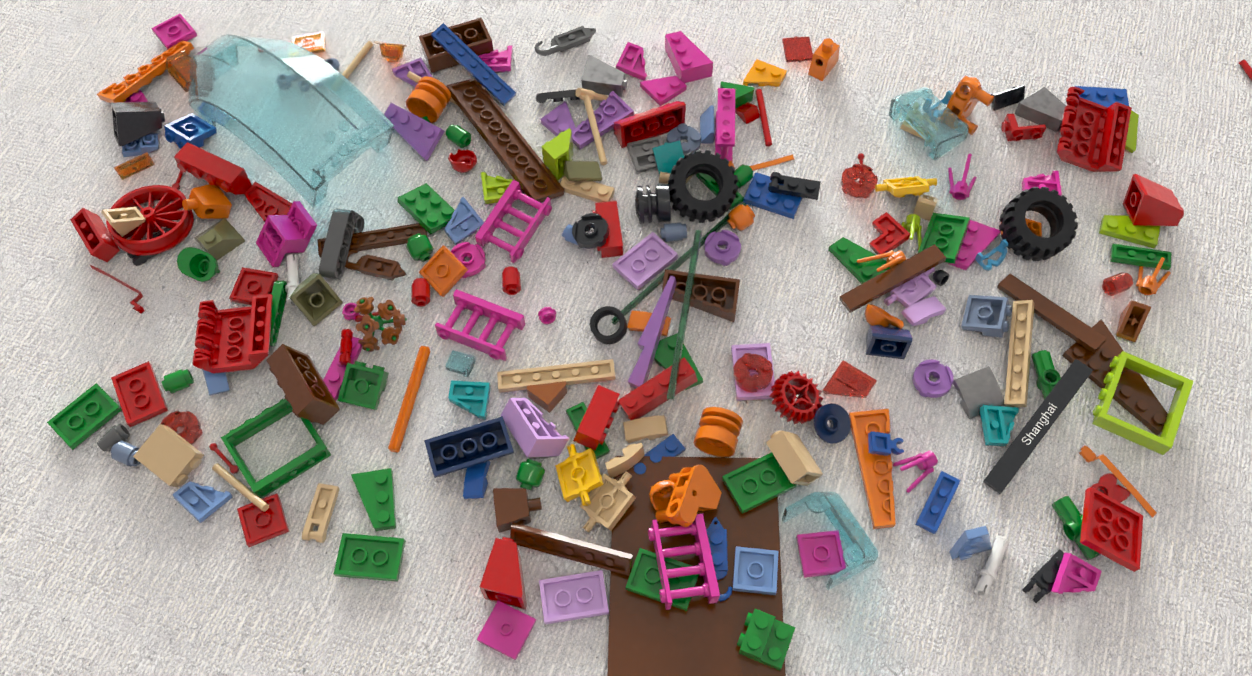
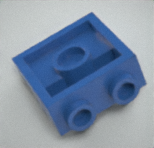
(190, 130)

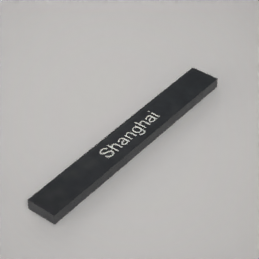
(1037, 426)

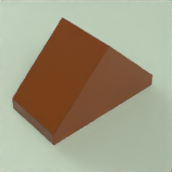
(1132, 320)
(547, 394)

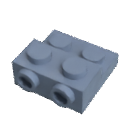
(987, 315)

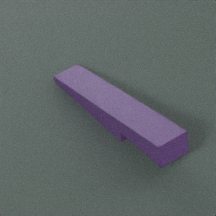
(651, 335)

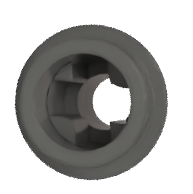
(113, 436)

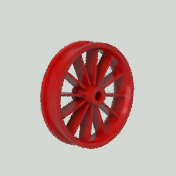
(161, 216)

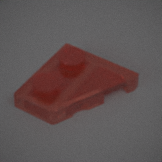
(849, 382)

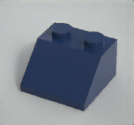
(888, 342)

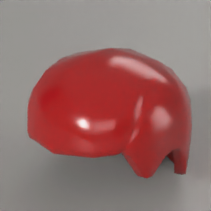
(463, 160)

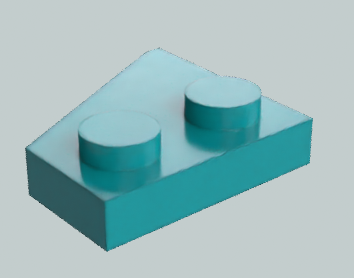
(470, 396)
(997, 424)

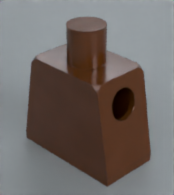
(513, 506)

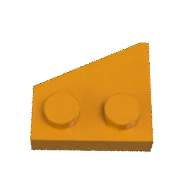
(765, 74)

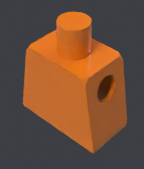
(828, 55)
(208, 202)

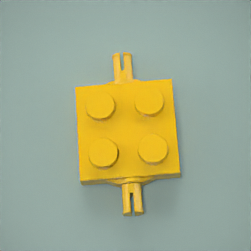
(908, 185)
(579, 475)

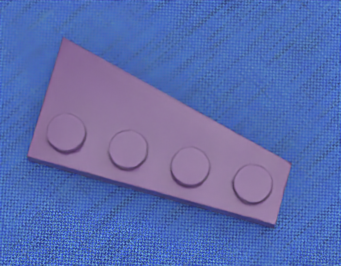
(608, 112)
(415, 130)

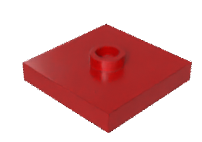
(252, 283)
(261, 525)

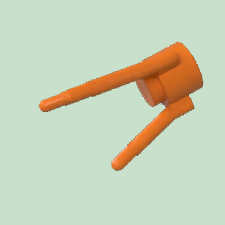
(892, 260)
(1149, 284)

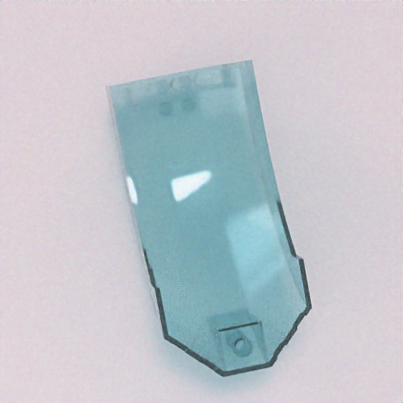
(286, 108)

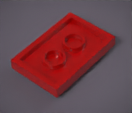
(139, 394)

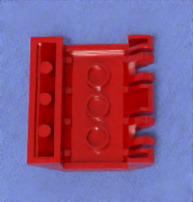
(1093, 133)
(233, 337)

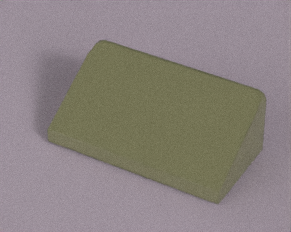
(582, 171)

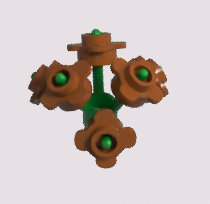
(371, 323)

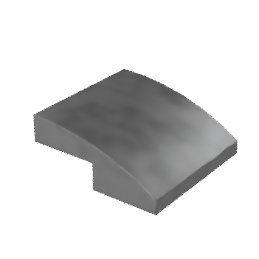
(642, 153)
(978, 390)

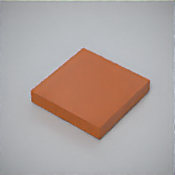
(443, 271)

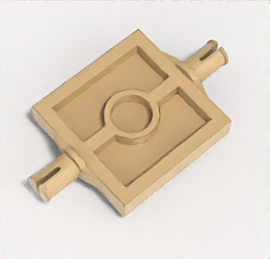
(608, 502)

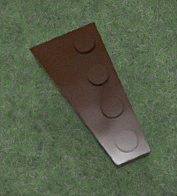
(709, 293)

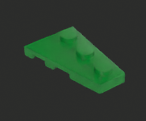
(849, 253)
(665, 355)
(377, 495)

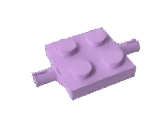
(913, 290)

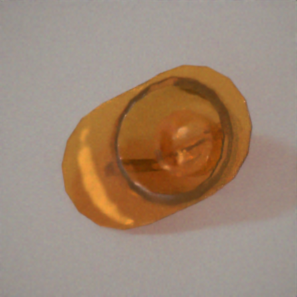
(390, 51)

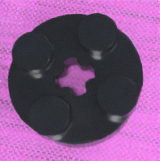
(594, 239)

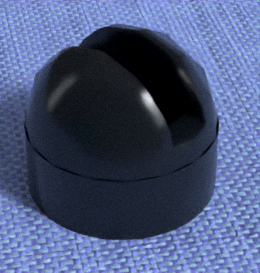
(940, 277)

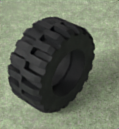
(712, 166)
(1053, 208)

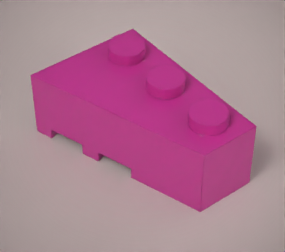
(686, 58)

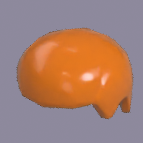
(661, 494)

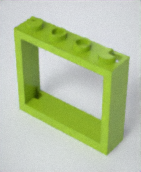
(1128, 431)

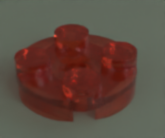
(855, 189)
(752, 362)
(191, 424)

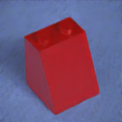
(1151, 204)
(504, 575)

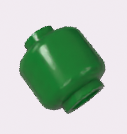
(419, 247)
(530, 474)

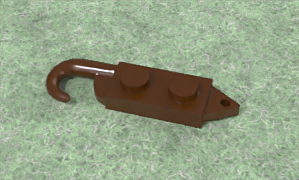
(376, 266)

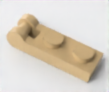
(320, 512)

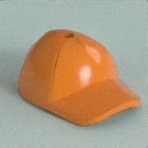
(877, 316)

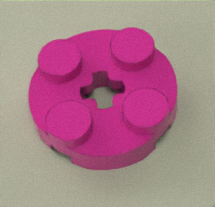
(472, 251)

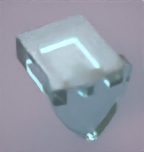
(460, 363)

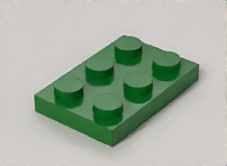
(427, 208)
(947, 234)
(84, 416)
(757, 482)
(369, 557)
(646, 579)

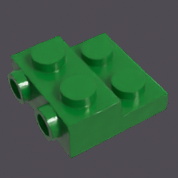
(363, 385)
(765, 639)

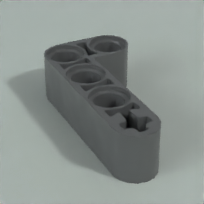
(338, 242)

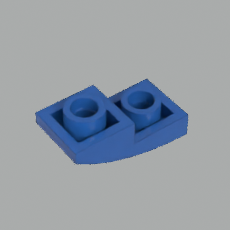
(476, 481)

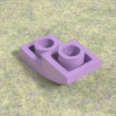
(923, 310)

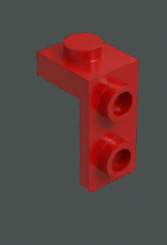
(1016, 133)

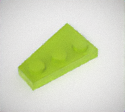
(1122, 228)

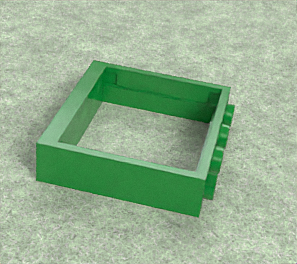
(288, 471)

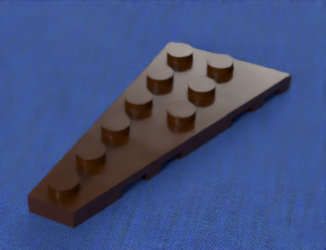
(1131, 389)

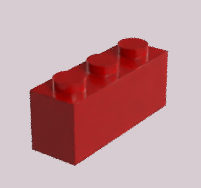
(95, 235)
(614, 243)
(597, 418)

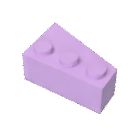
(531, 431)

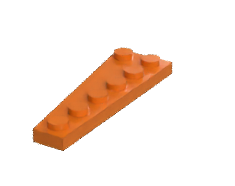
(132, 83)
(874, 468)

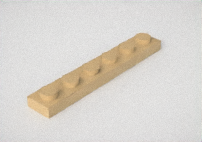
(1019, 354)
(571, 373)

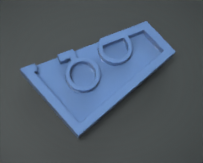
(970, 543)

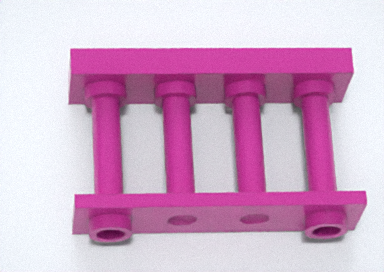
(725, 123)
(503, 207)
(480, 307)
(704, 568)

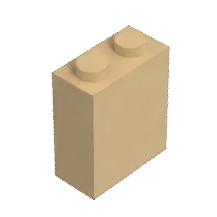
(169, 456)
(794, 458)

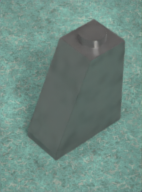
(603, 77)
(1042, 109)

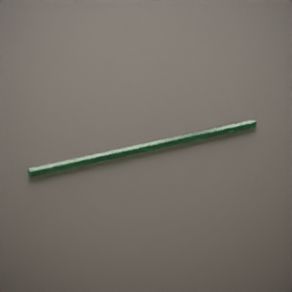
(678, 263)
(684, 316)

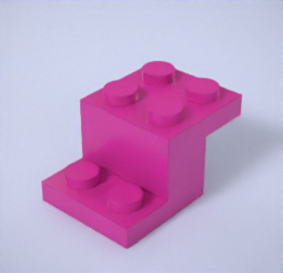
(286, 234)

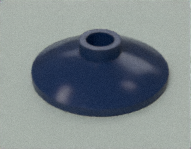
(839, 422)

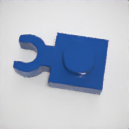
(882, 444)

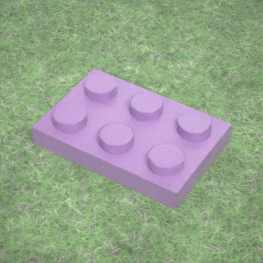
(645, 261)
(761, 349)
(573, 597)

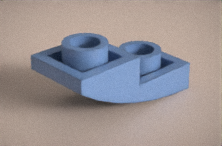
(140, 146)
(216, 382)

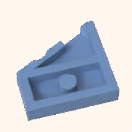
(463, 222)
(201, 500)

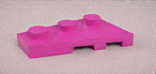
(976, 240)

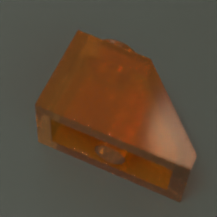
(179, 68)

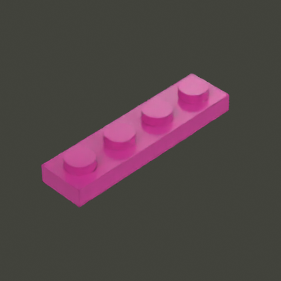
(336, 371)

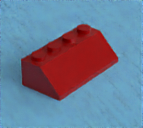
(650, 123)
(212, 169)

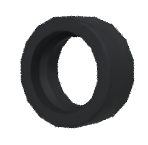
(598, 315)

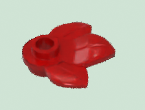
(1108, 486)

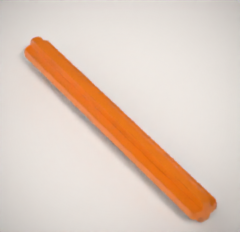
(409, 399)

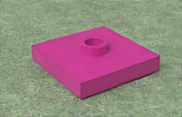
(174, 30)
(820, 553)
(506, 630)

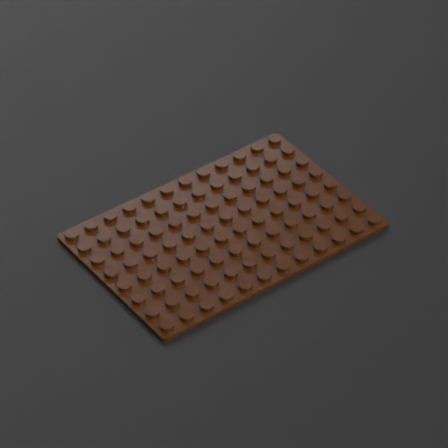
(705, 637)

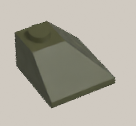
(220, 239)
(315, 298)

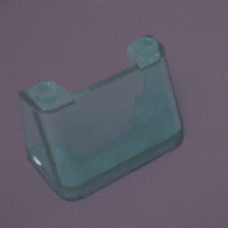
(929, 119)

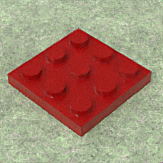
(1112, 529)

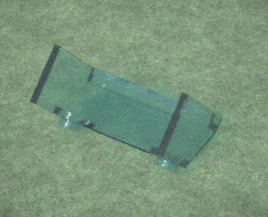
(860, 550)

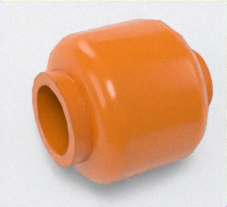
(741, 217)

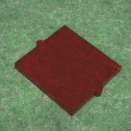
(797, 49)

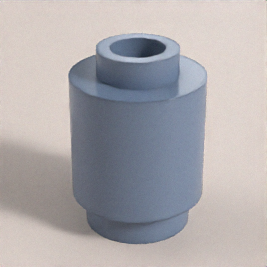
(673, 232)
(124, 453)

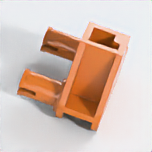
(964, 100)
(693, 492)

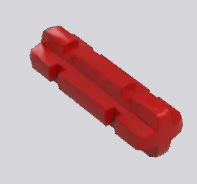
(346, 346)

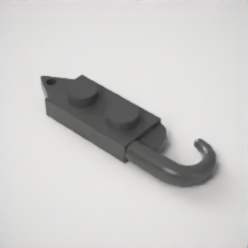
(567, 40)

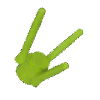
(912, 225)

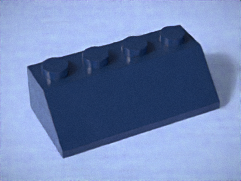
(468, 446)

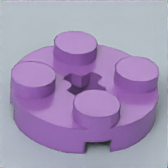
(722, 256)
(928, 388)

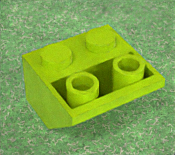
(557, 152)

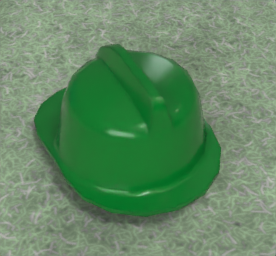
(197, 264)

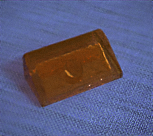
(134, 165)

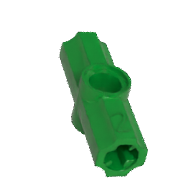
(1045, 369)
(1072, 524)

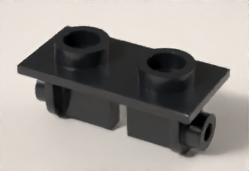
(1008, 97)

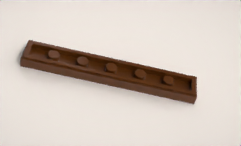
(380, 238)
(892, 278)
(1053, 313)
(572, 549)

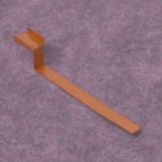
(768, 163)
(1090, 456)

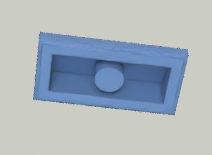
(707, 126)

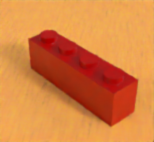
(654, 391)

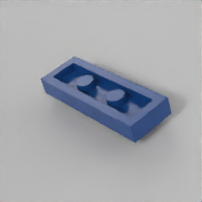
(669, 448)
(938, 502)

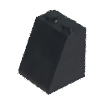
(135, 120)

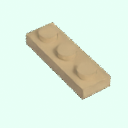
(588, 190)

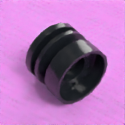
(653, 203)

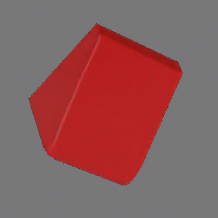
(748, 112)

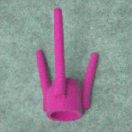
(961, 190)
(923, 461)

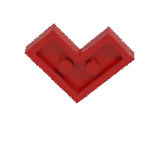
(892, 234)

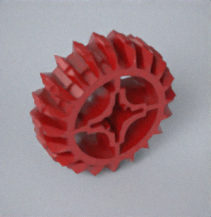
(784, 396)

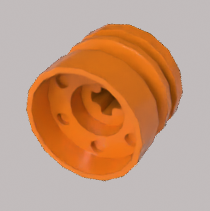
(428, 98)
(718, 432)

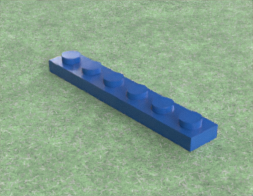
(473, 64)

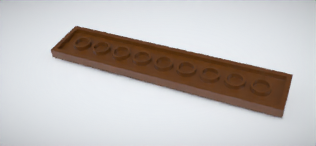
(505, 140)

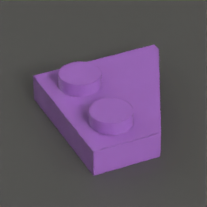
(416, 66)
(558, 119)

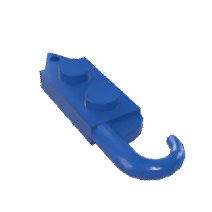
(718, 545)

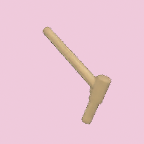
(587, 96)

